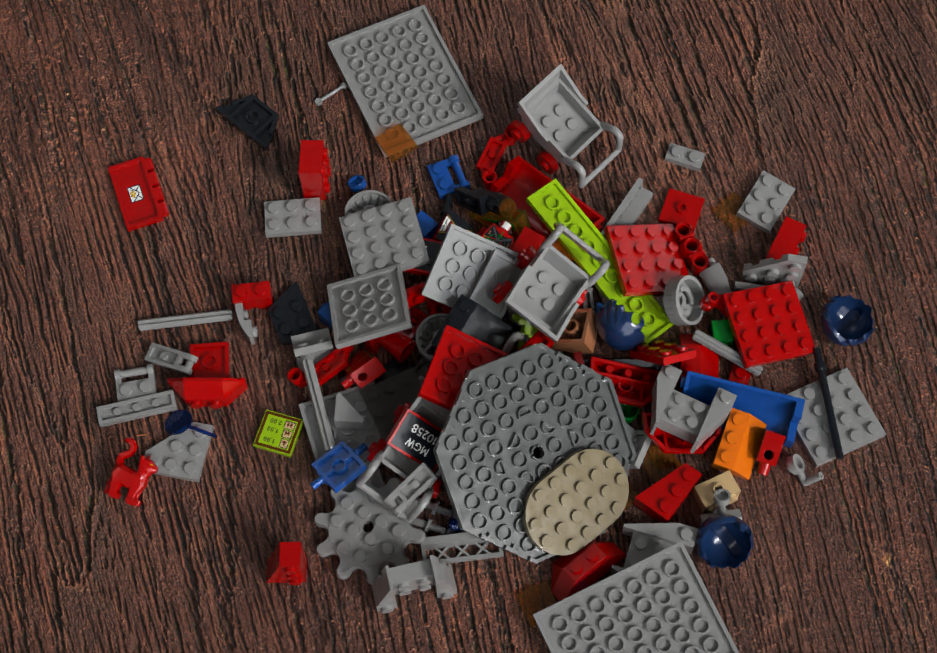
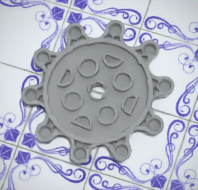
(366, 549)

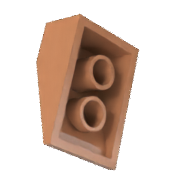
(579, 333)

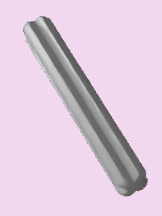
(723, 350)

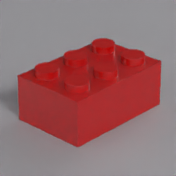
(314, 169)

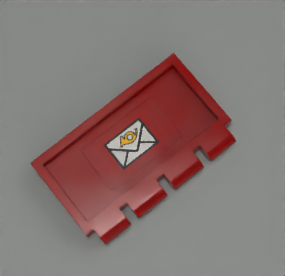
(138, 193)

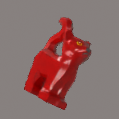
(127, 477)

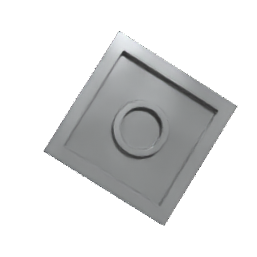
(312, 346)

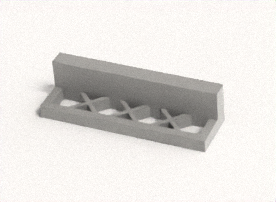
(631, 206)
(458, 540)

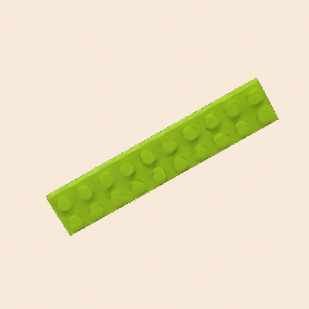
(555, 204)

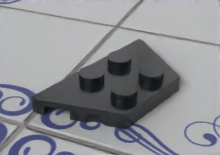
(252, 119)
(291, 315)

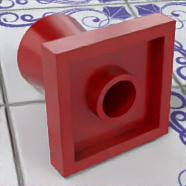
(396, 343)

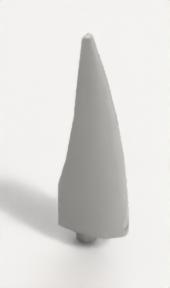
(715, 278)

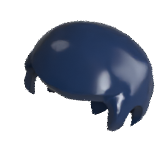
(847, 321)
(617, 328)
(724, 541)

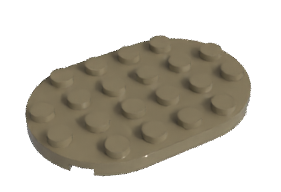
(575, 501)

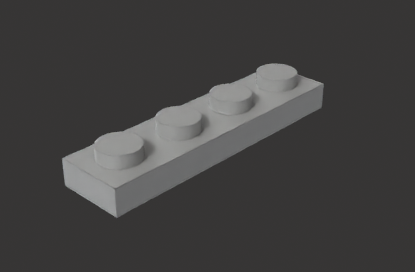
(136, 408)

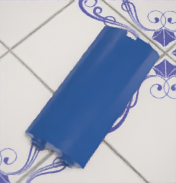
(773, 408)

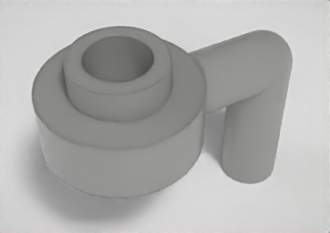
(797, 467)

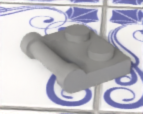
(135, 388)

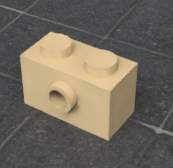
(705, 491)

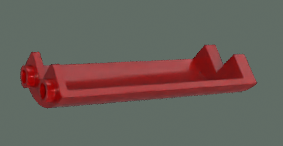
(523, 180)

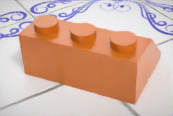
(739, 444)

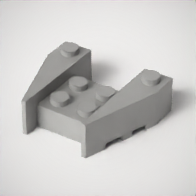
(683, 414)
(653, 538)
(411, 577)

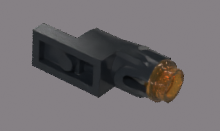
(485, 200)

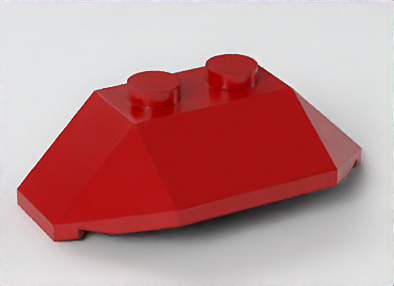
(705, 362)
(630, 382)
(208, 391)
(674, 445)
(583, 568)

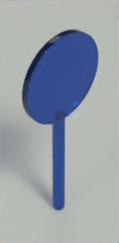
(180, 421)

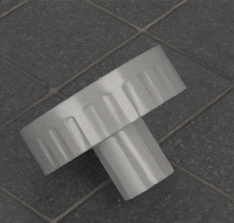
(684, 307)

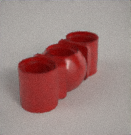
(689, 240)

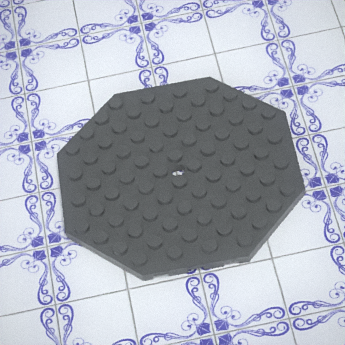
(498, 422)

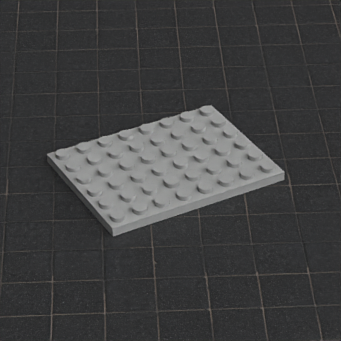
(405, 77)
(642, 609)

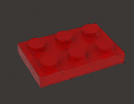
(662, 353)

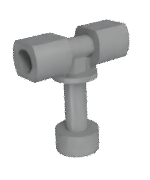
(722, 499)

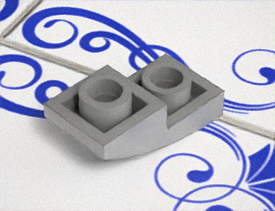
(246, 324)

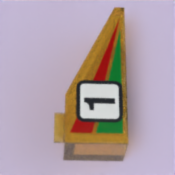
(517, 220)

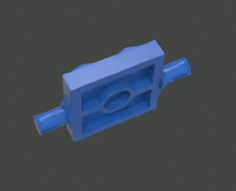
(339, 466)

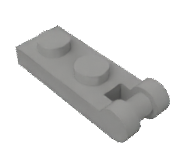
(170, 358)
(411, 488)

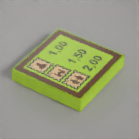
(278, 433)

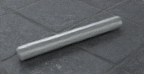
(185, 319)
(318, 404)

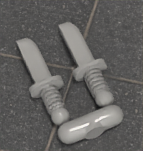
(428, 525)

